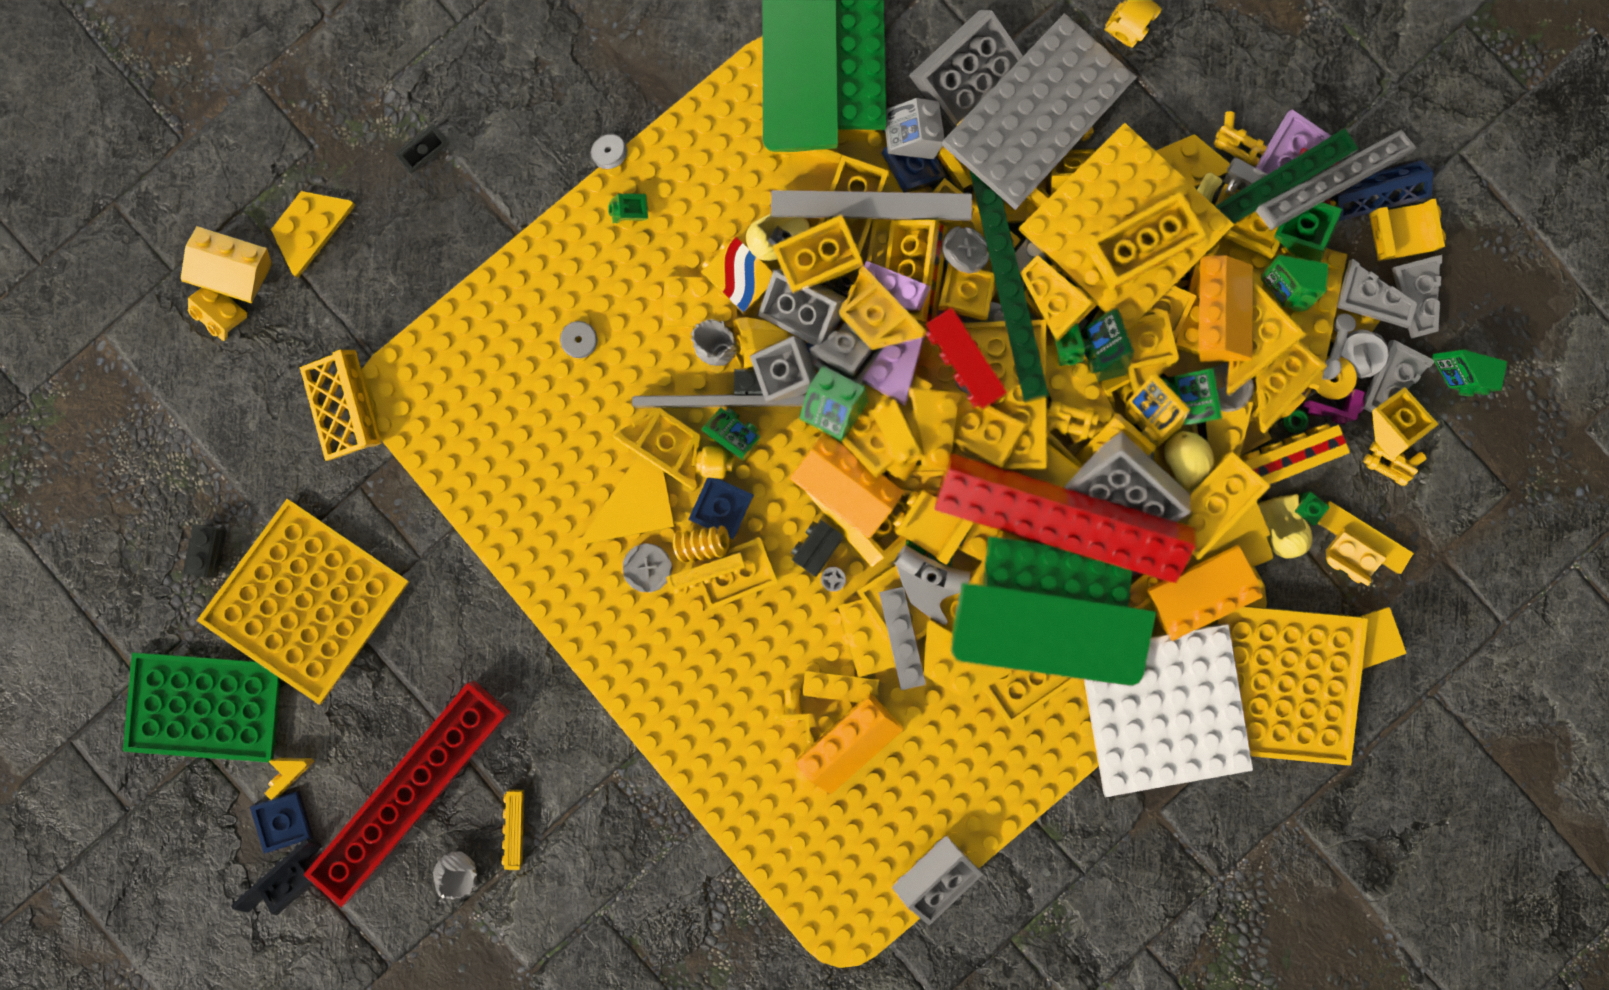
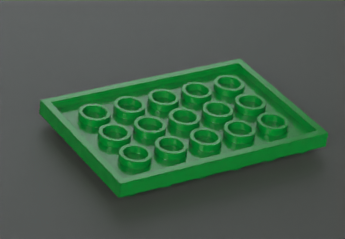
(201, 707)

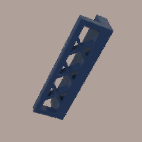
(1383, 184)

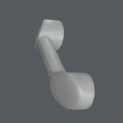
(1342, 325)

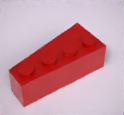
(966, 360)

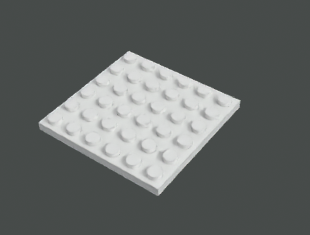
(1177, 721)

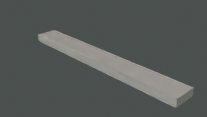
(1335, 179)
(871, 205)
(691, 401)

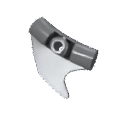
(926, 591)

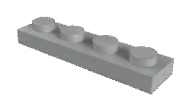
(902, 638)

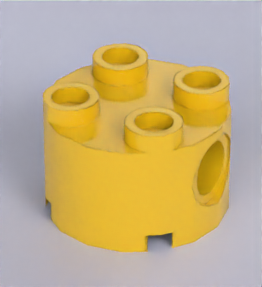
(1130, 20)

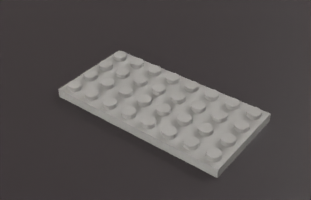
(1039, 111)

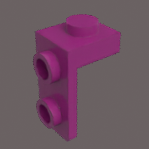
(1351, 407)

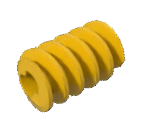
(701, 544)

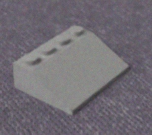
(967, 66)
(1131, 479)

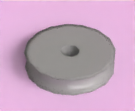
(614, 157)
(575, 330)

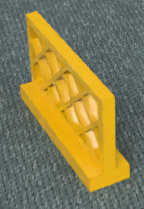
(354, 399)

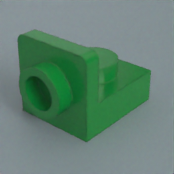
(628, 207)
(1070, 347)
(1311, 508)

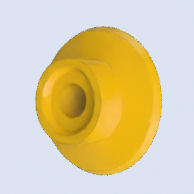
(1343, 384)

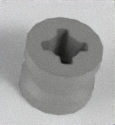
(835, 580)

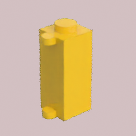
(897, 433)

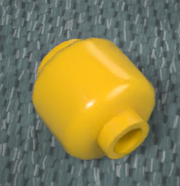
(714, 462)

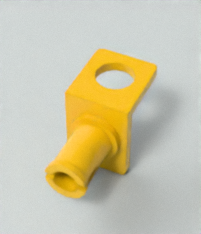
(793, 711)

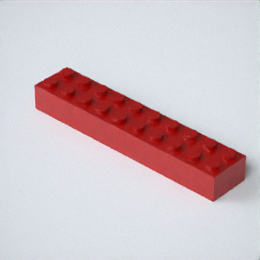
(1064, 518)
(407, 793)

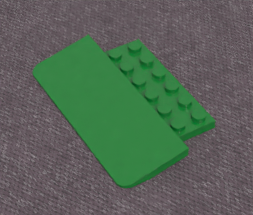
(821, 71)
(1052, 615)

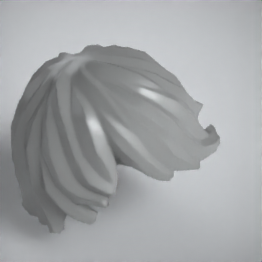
(714, 342)
(454, 875)

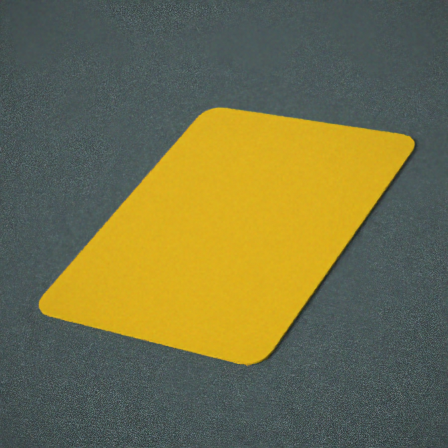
(525, 457)

